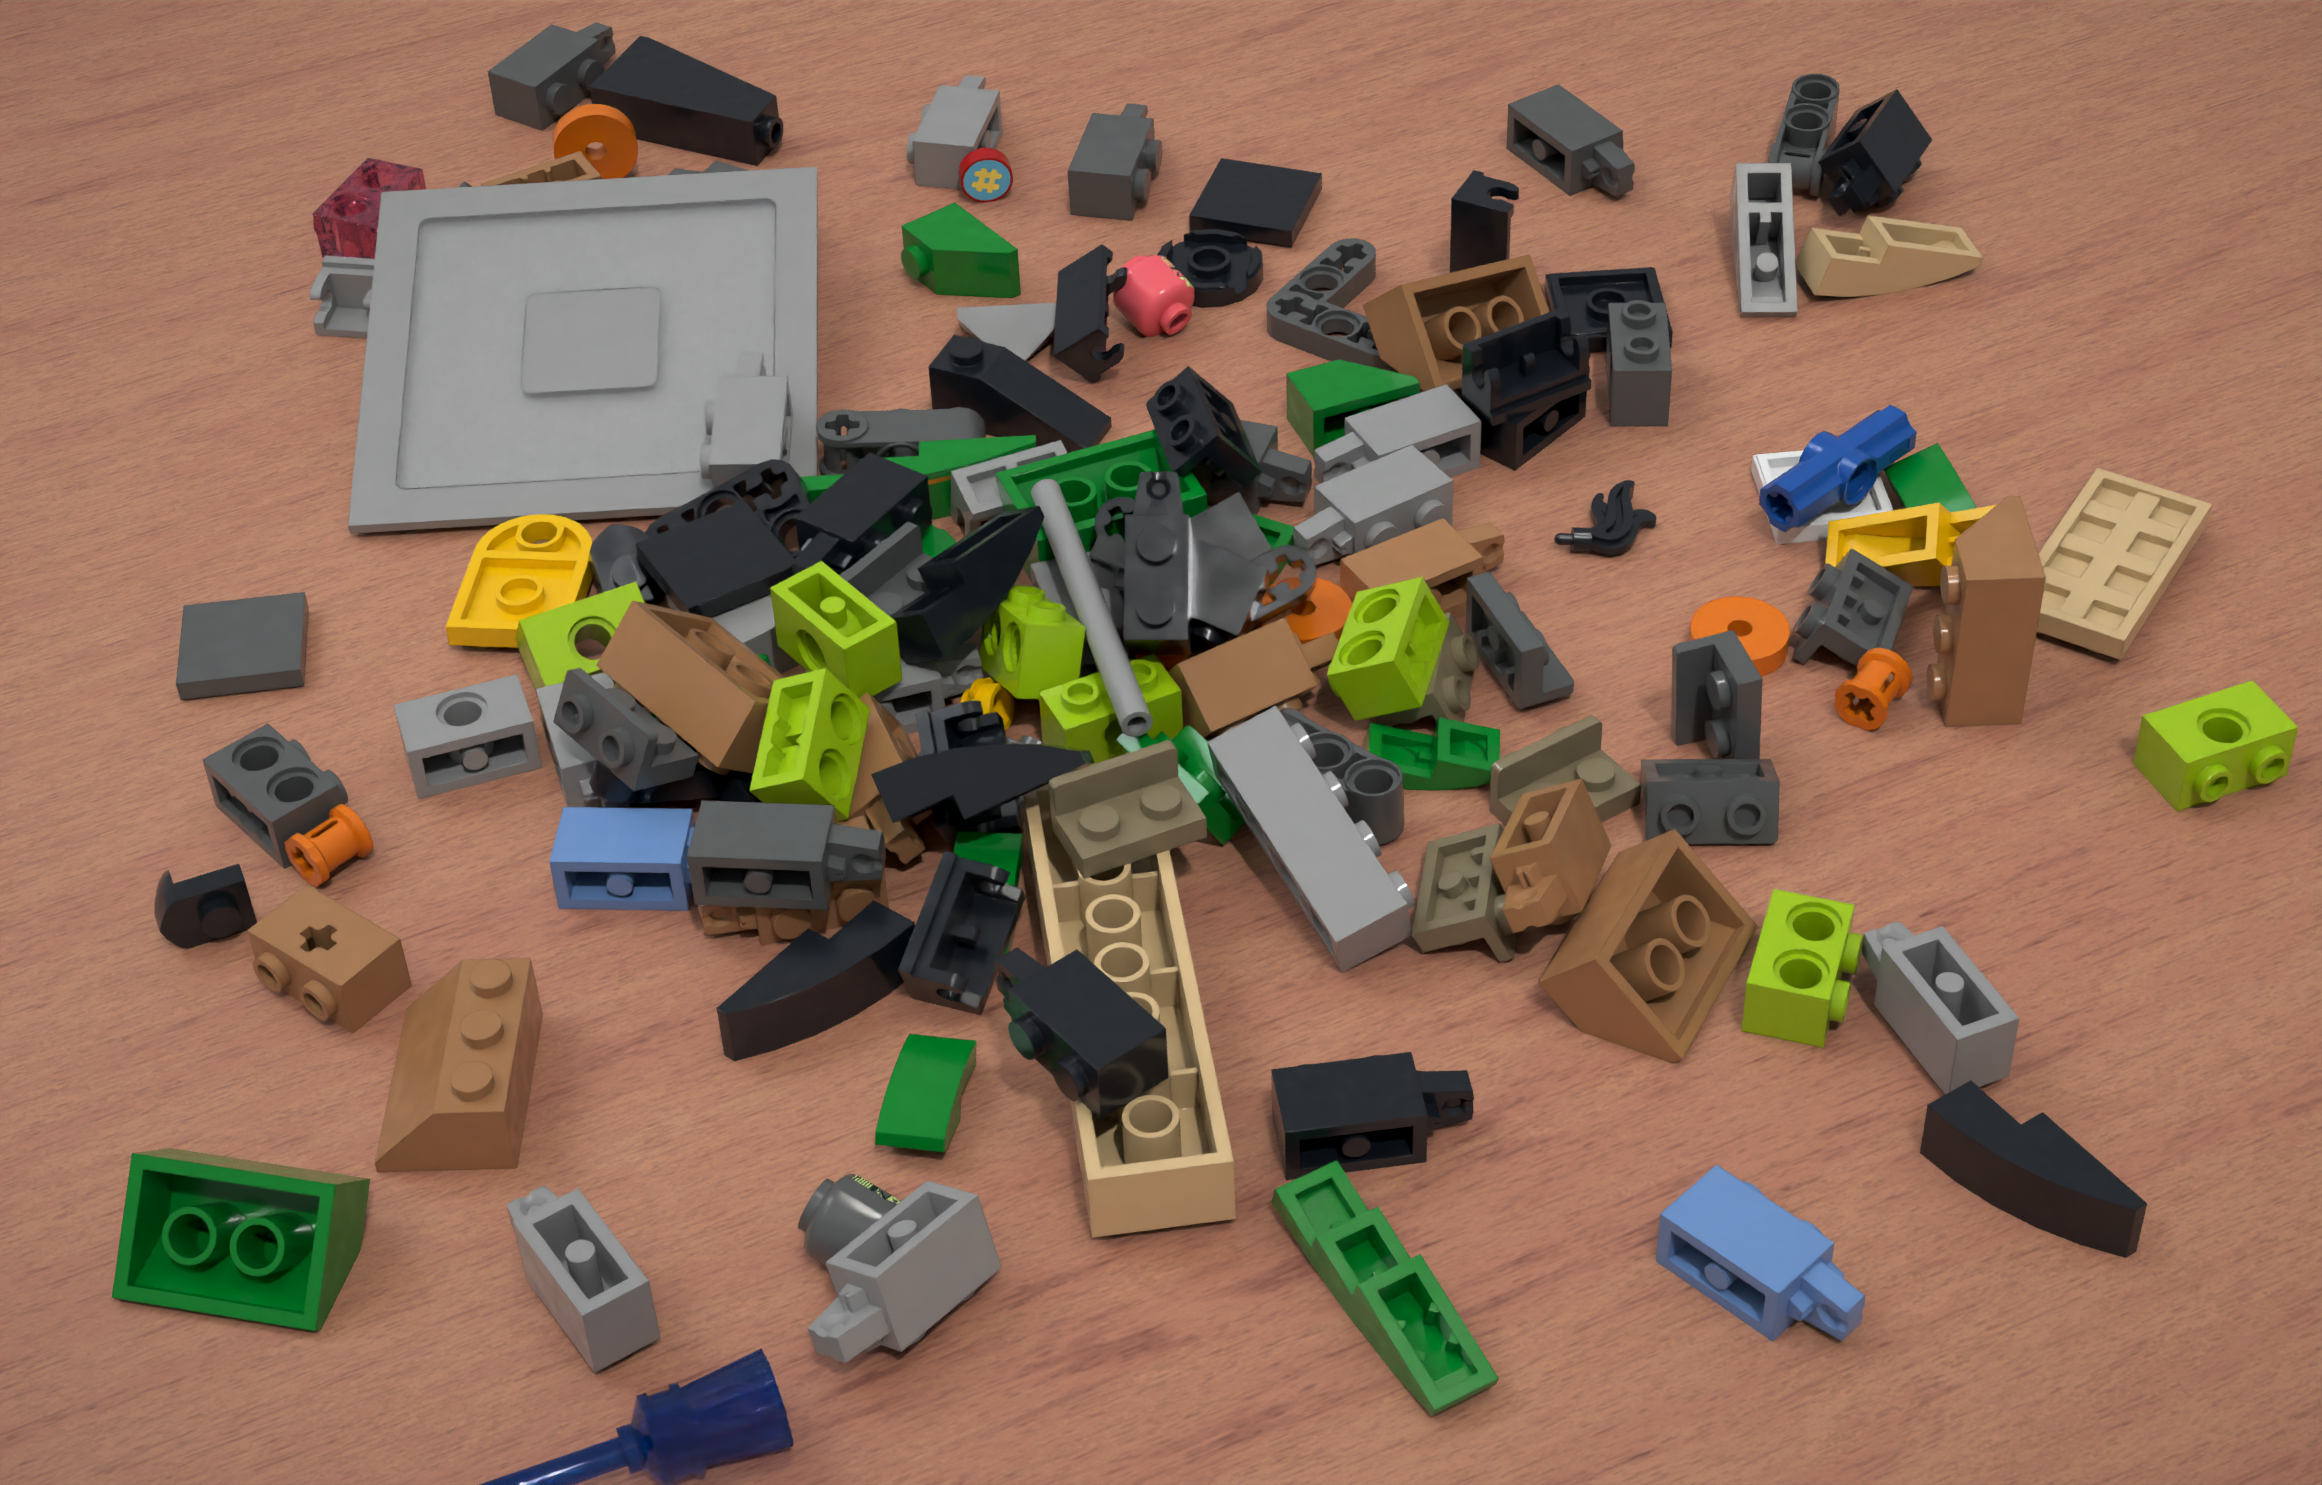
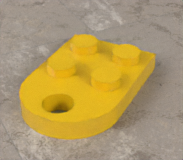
(519, 579)

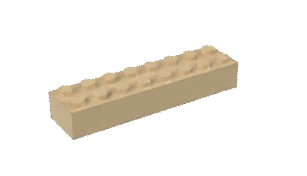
(1168, 1150)

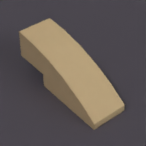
(1884, 257)

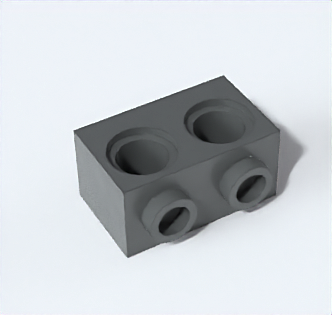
(1638, 364)
(272, 789)

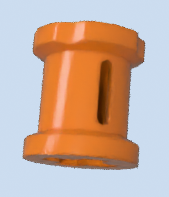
(1873, 688)
(329, 845)

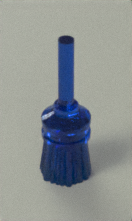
(682, 1430)

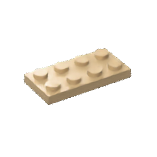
(2115, 560)

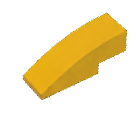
(1904, 541)

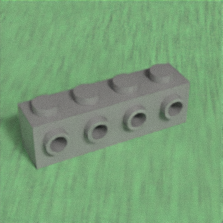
(1311, 838)

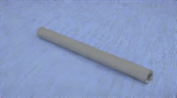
(1092, 610)

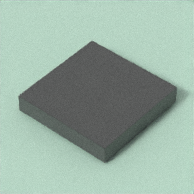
(242, 646)

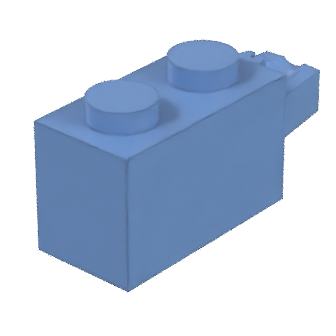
(623, 858)
(1756, 1258)

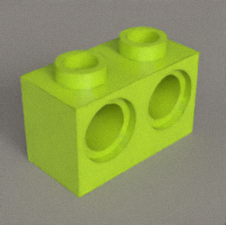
(1031, 643)
(1388, 649)
(810, 743)
(1800, 968)

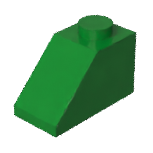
(959, 255)
(1331, 391)

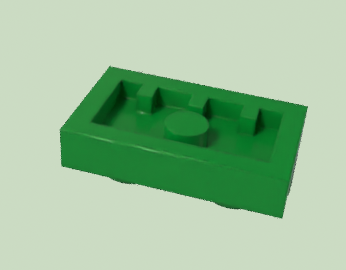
(1198, 776)

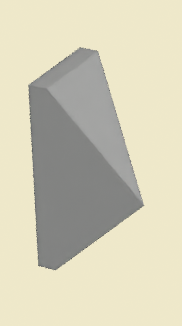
(1016, 327)

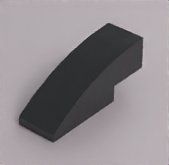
(966, 585)
(975, 776)
(816, 984)
(2031, 1171)

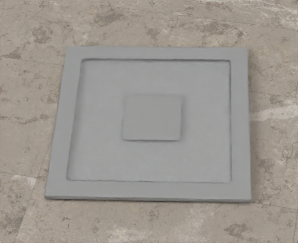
(568, 341)

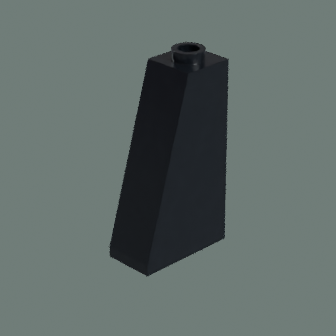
(689, 104)

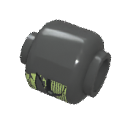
(841, 1213)

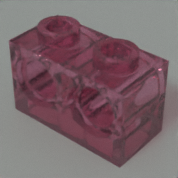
(350, 215)

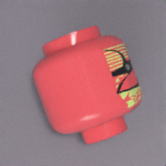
(1155, 296)

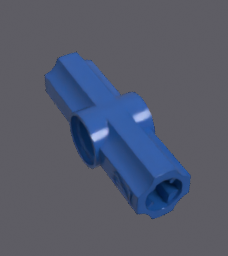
(1837, 468)

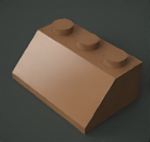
(1427, 321)
(1988, 620)
(693, 681)
(1650, 950)
(464, 1071)

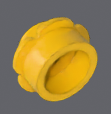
(992, 697)

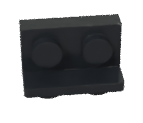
(1201, 425)

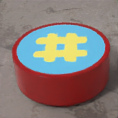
(985, 175)

